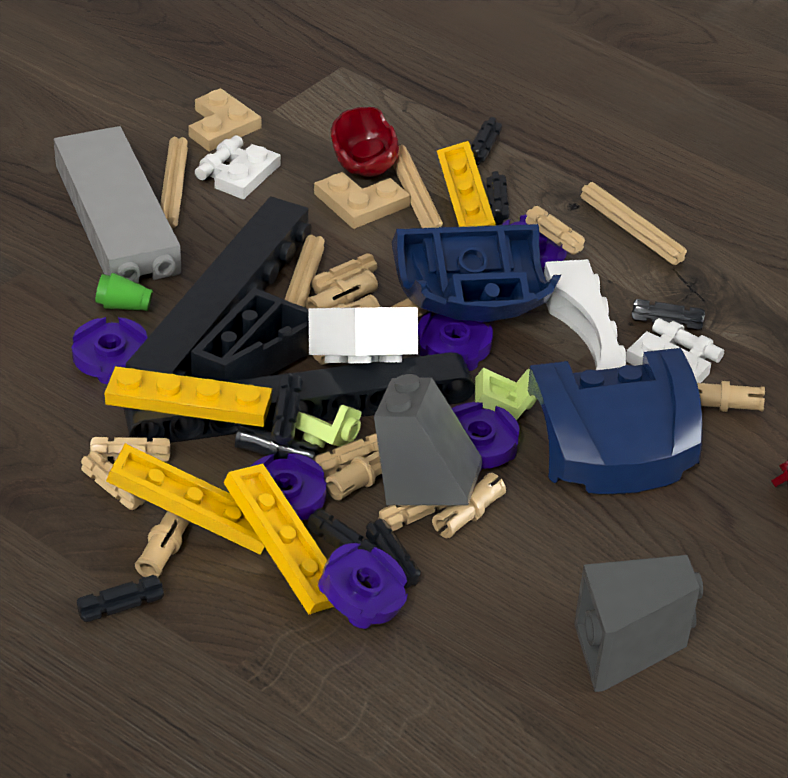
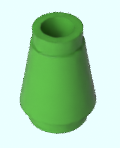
(122, 293)

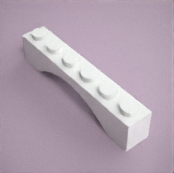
(583, 309)

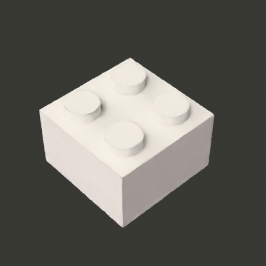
(363, 334)

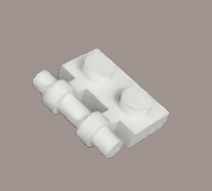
(246, 167)
(673, 334)

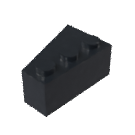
(253, 339)

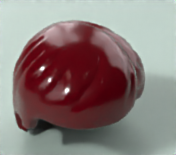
(364, 141)

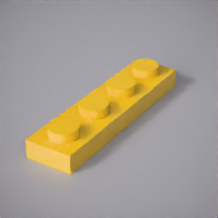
(465, 186)
(188, 396)
(183, 496)
(280, 533)

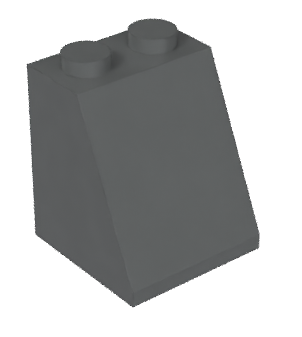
(423, 446)
(634, 614)

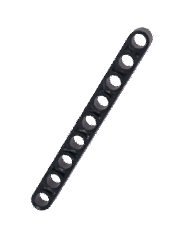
(321, 395)

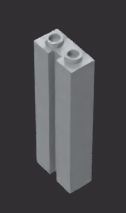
(117, 205)

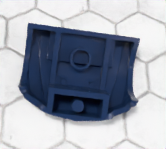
(473, 270)
(621, 424)

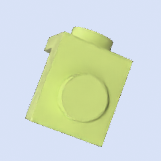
(502, 392)
(344, 428)

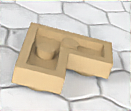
(222, 119)
(361, 205)

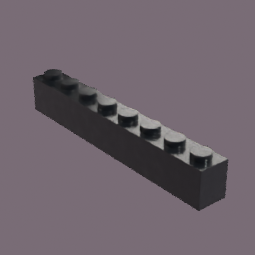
(245, 264)

